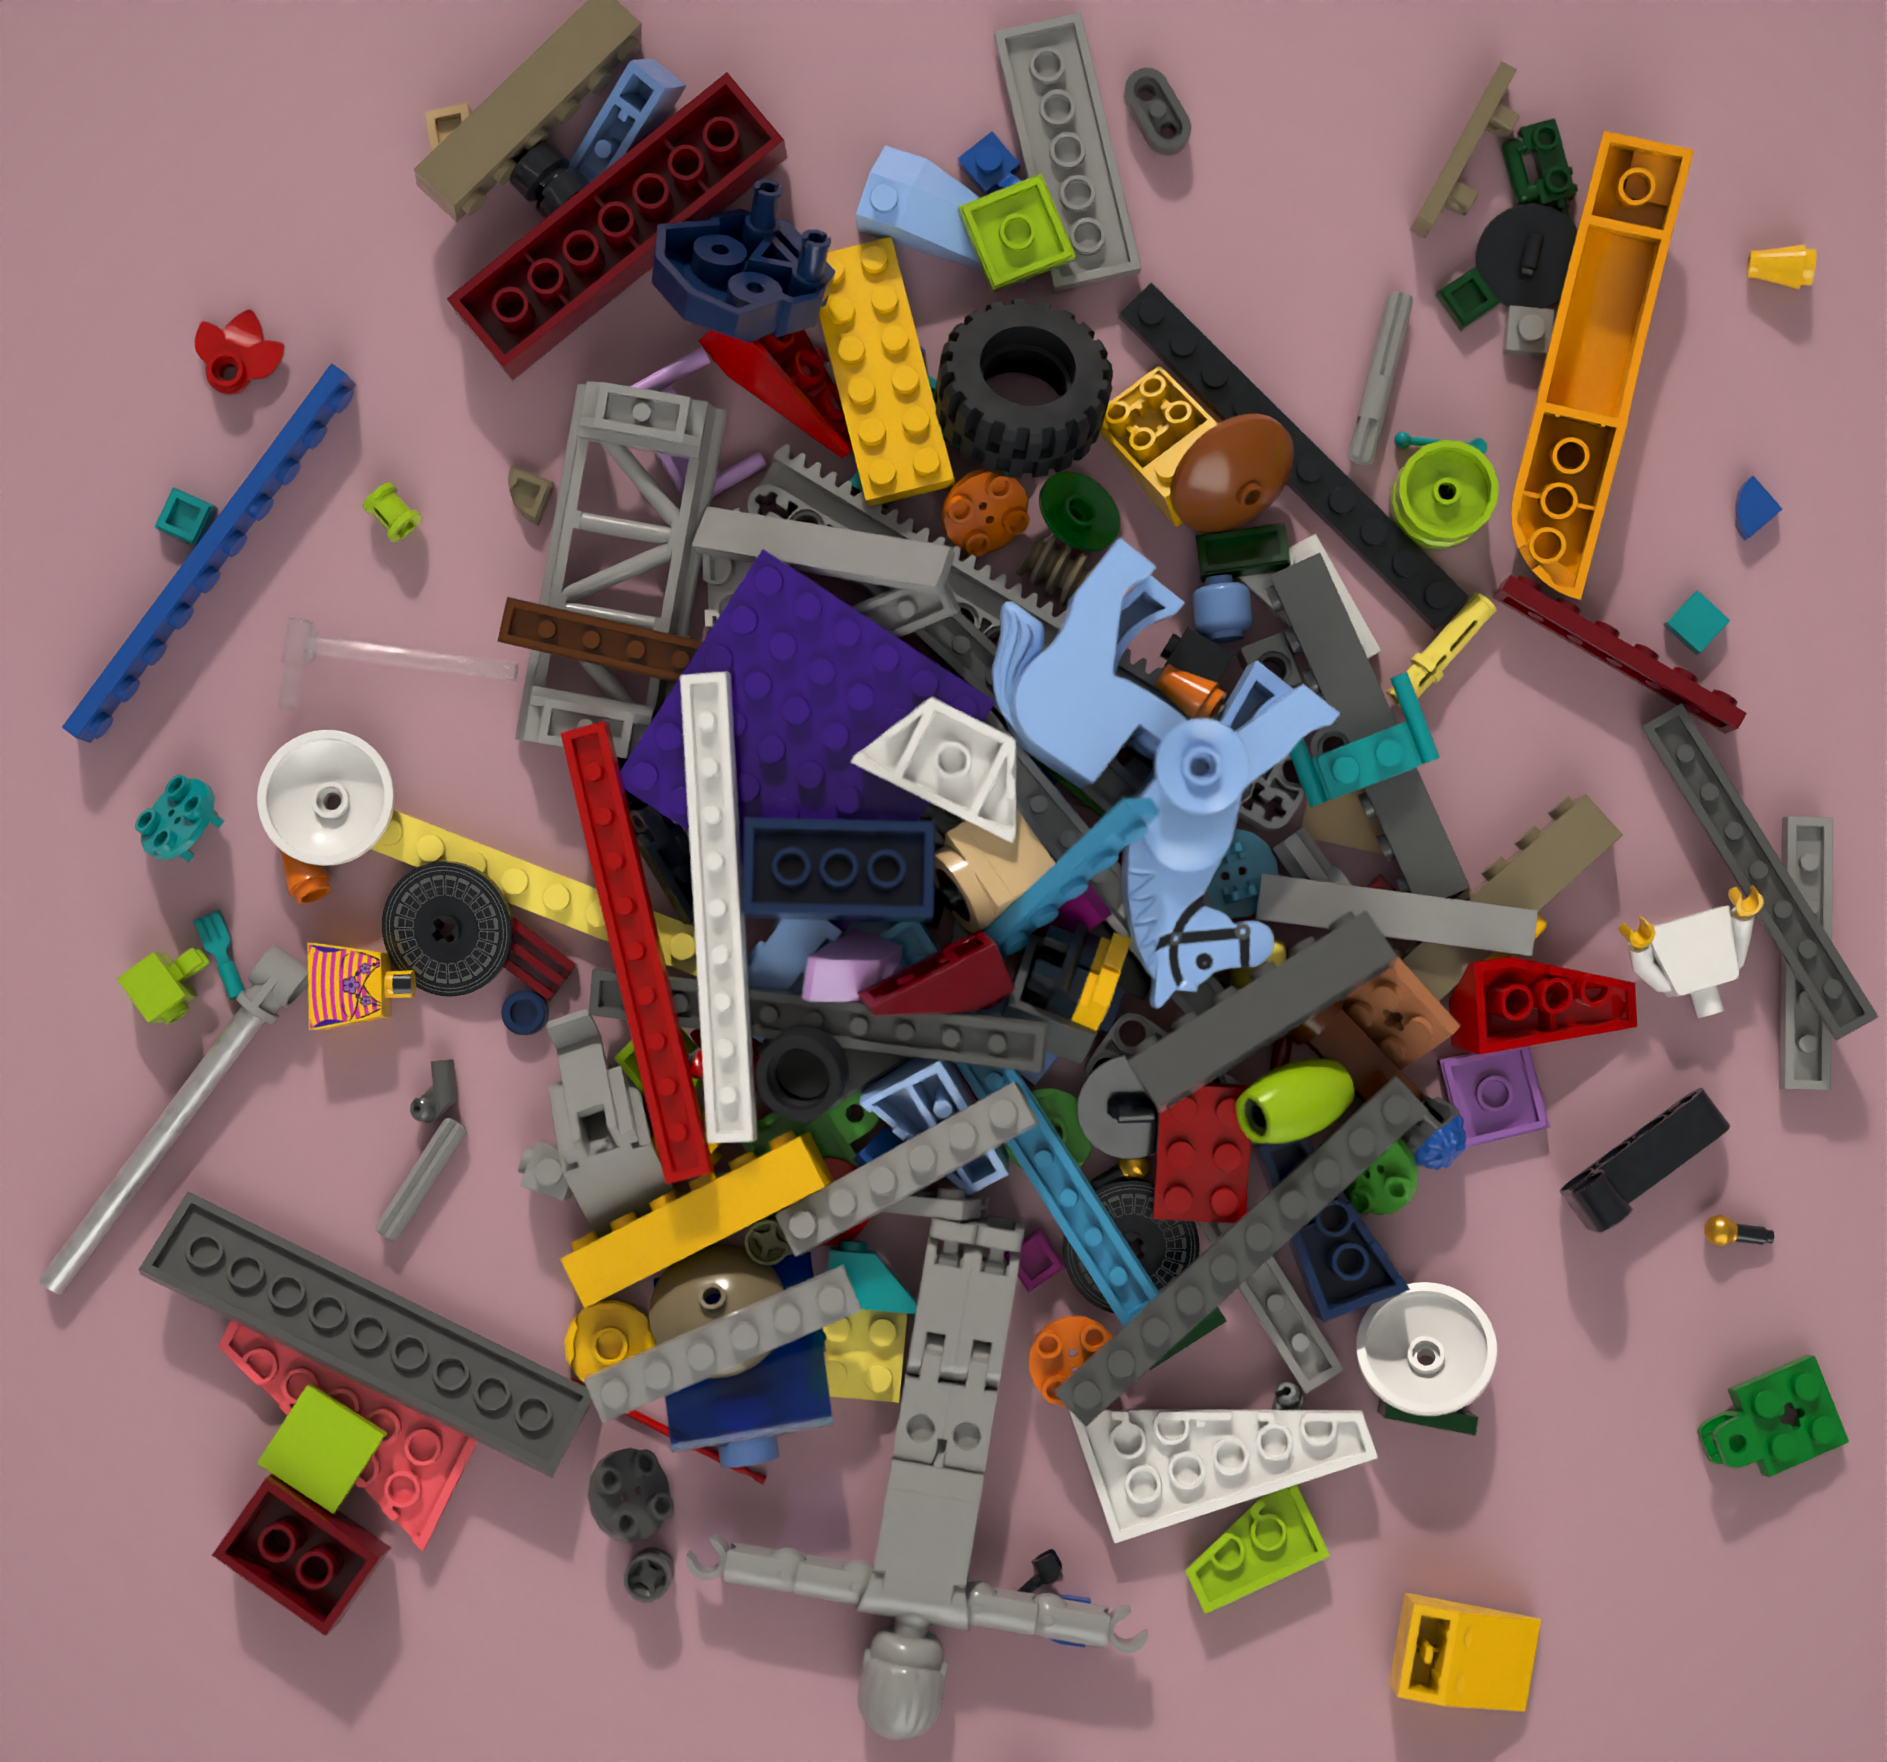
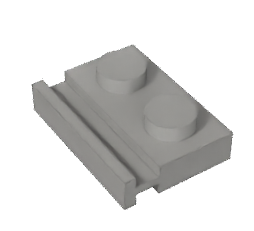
(945, 1204)

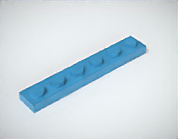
(1069, 875)

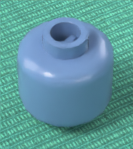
(1222, 609)

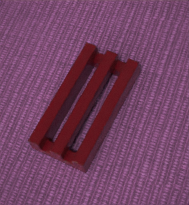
(557, 978)

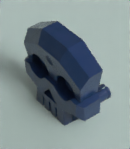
(744, 270)

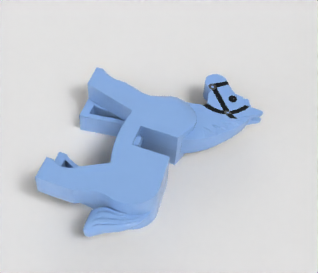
(1079, 714)

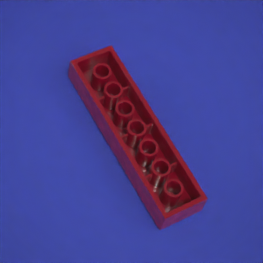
(609, 228)

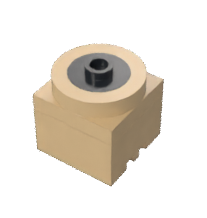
(986, 874)

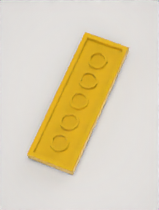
(882, 376)

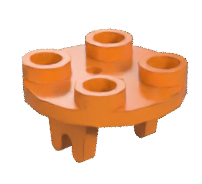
(966, 520)
(1049, 1351)

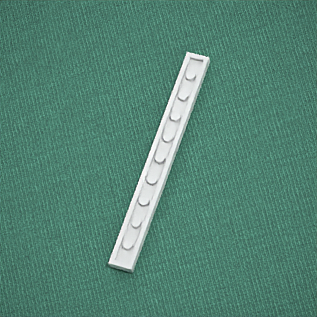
(718, 907)

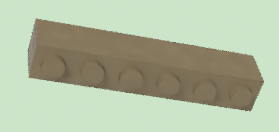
(529, 106)
(1527, 880)

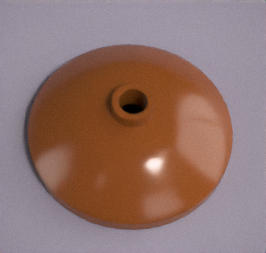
(1232, 473)

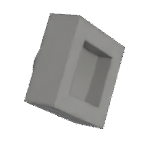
(1527, 331)

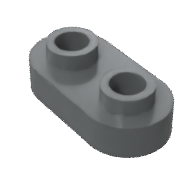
(1158, 113)

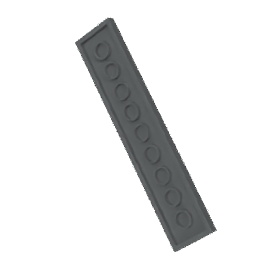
(368, 1333)

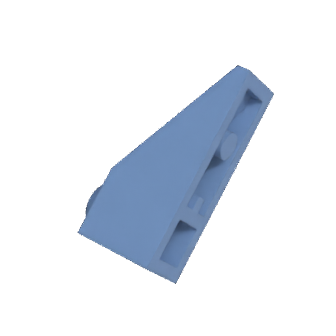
(629, 115)

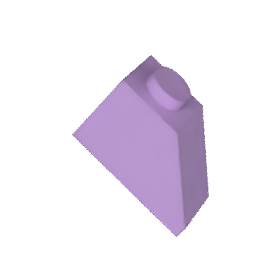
(850, 966)

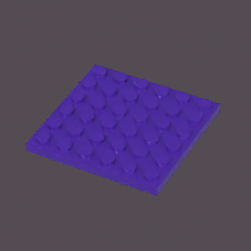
(806, 697)

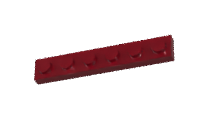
(1633, 661)

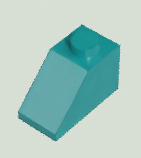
(872, 1278)

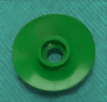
(1079, 511)

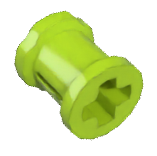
(392, 512)

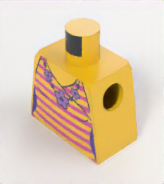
(352, 986)

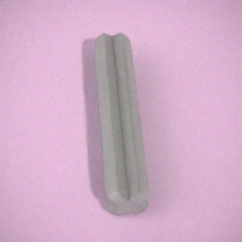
(421, 1179)

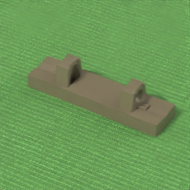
(1488, 116)

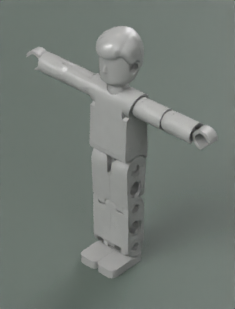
(929, 1508)

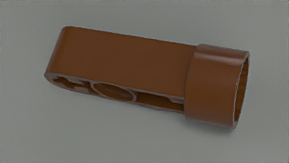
(1339, 1038)

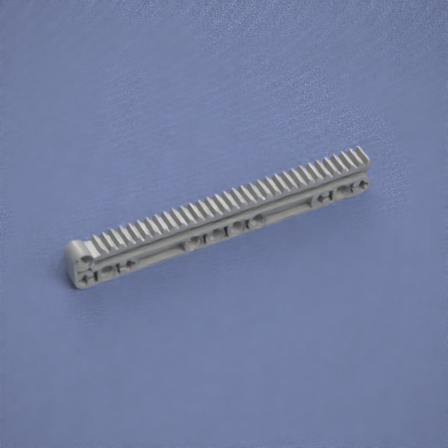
(823, 503)

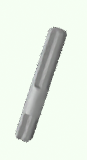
(1380, 378)

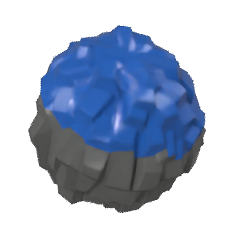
(1437, 1135)

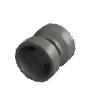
(646, 1582)

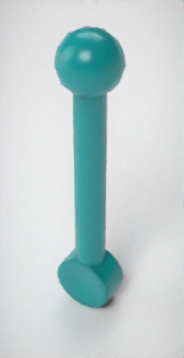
(1404, 440)

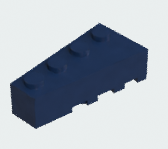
(1335, 1249)

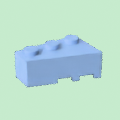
(784, 956)
(924, 1095)

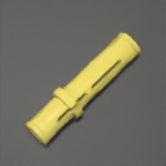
(1428, 666)

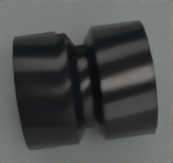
(545, 178)

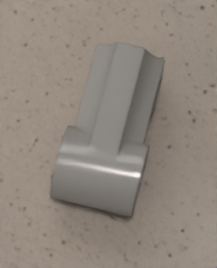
(1304, 859)

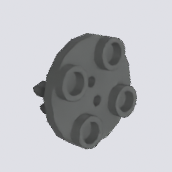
(639, 1513)

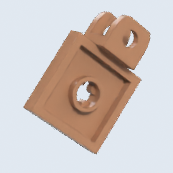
(1399, 990)

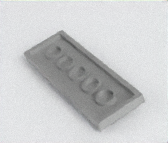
(1069, 142)

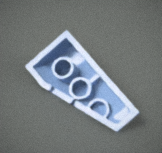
(916, 207)

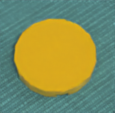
(606, 1335)

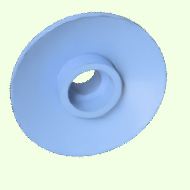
(1225, 761)

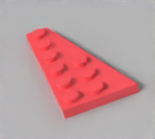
(415, 1463)

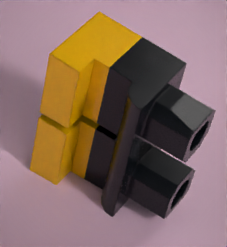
(1086, 977)

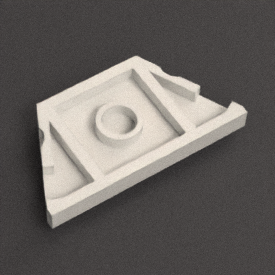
(950, 764)

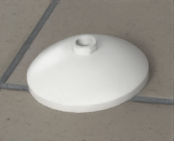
(303, 779)
(1431, 1323)

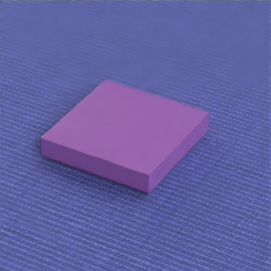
(1494, 1094)

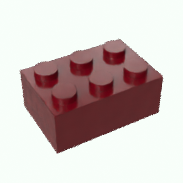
(301, 1553)

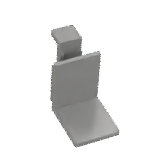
(601, 1128)

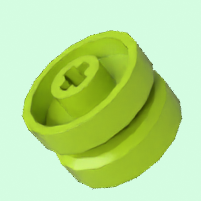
(1460, 474)

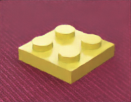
(866, 1355)

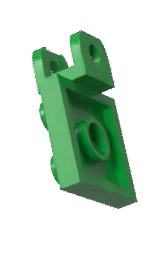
(1755, 1429)

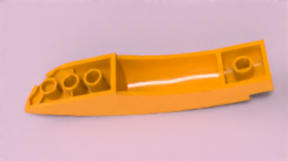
(1595, 356)

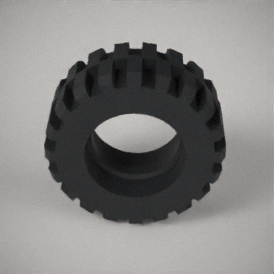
(1034, 343)

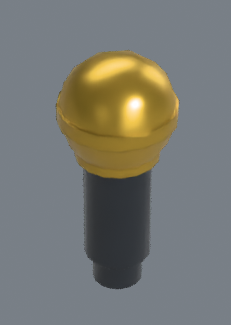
(1125, 1169)
(1722, 1230)

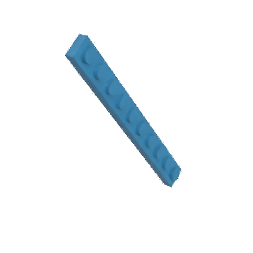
(1053, 1171)

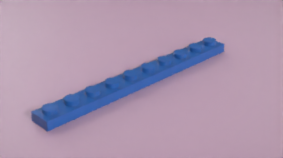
(202, 566)

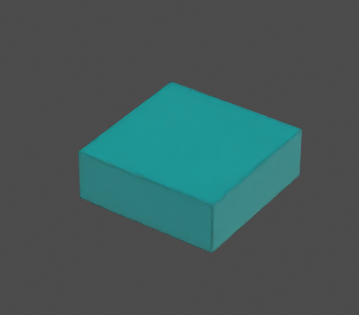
(185, 517)
(1696, 622)

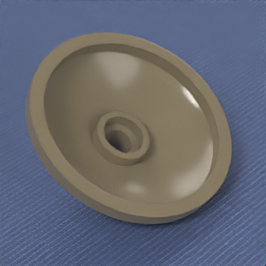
(720, 1269)

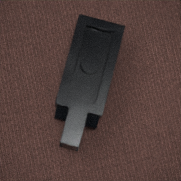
(668, 856)

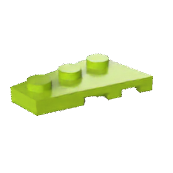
(1257, 1550)

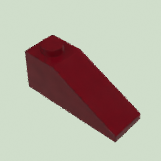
(952, 980)

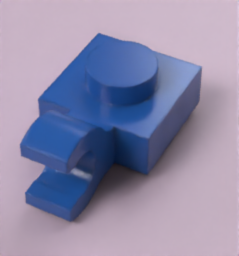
(990, 165)

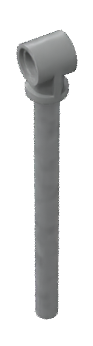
(275, 983)

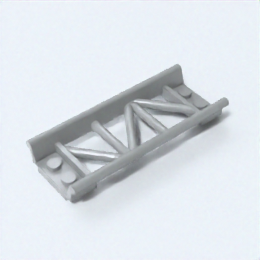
(620, 420)

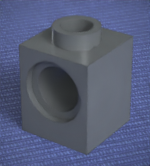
(1274, 650)

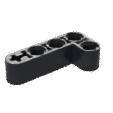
(1606, 1187)

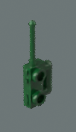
(1554, 174)

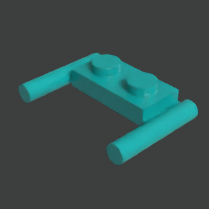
(1371, 757)

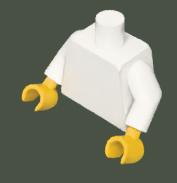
(1695, 950)

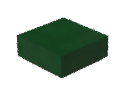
(1467, 299)

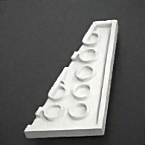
(1190, 1462)

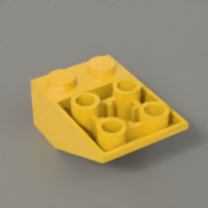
(1152, 430)
(1463, 1655)

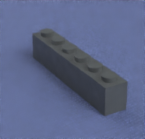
(1262, 1010)

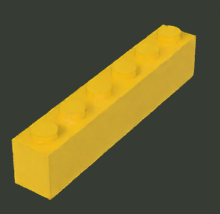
(697, 1219)

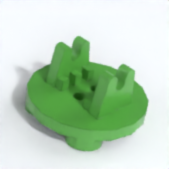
(1385, 1189)

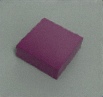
(1037, 1260)

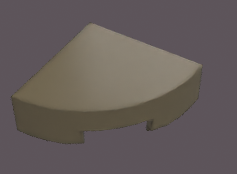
(529, 493)

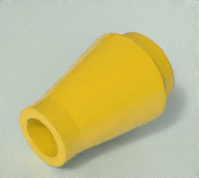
(1784, 265)

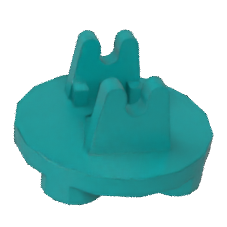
(177, 819)

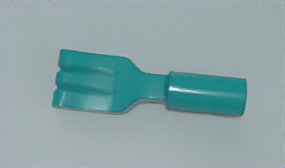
(217, 940)

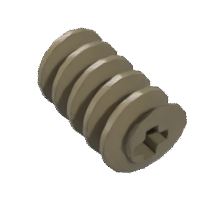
(1055, 567)

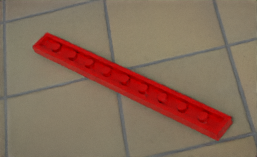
(637, 952)

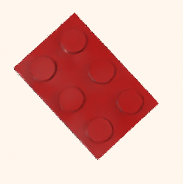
(1202, 1158)

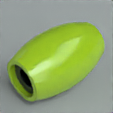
(1294, 1101)

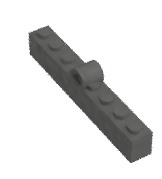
(1350, 686)

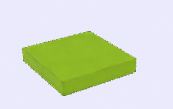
(1016, 233)
(322, 1448)

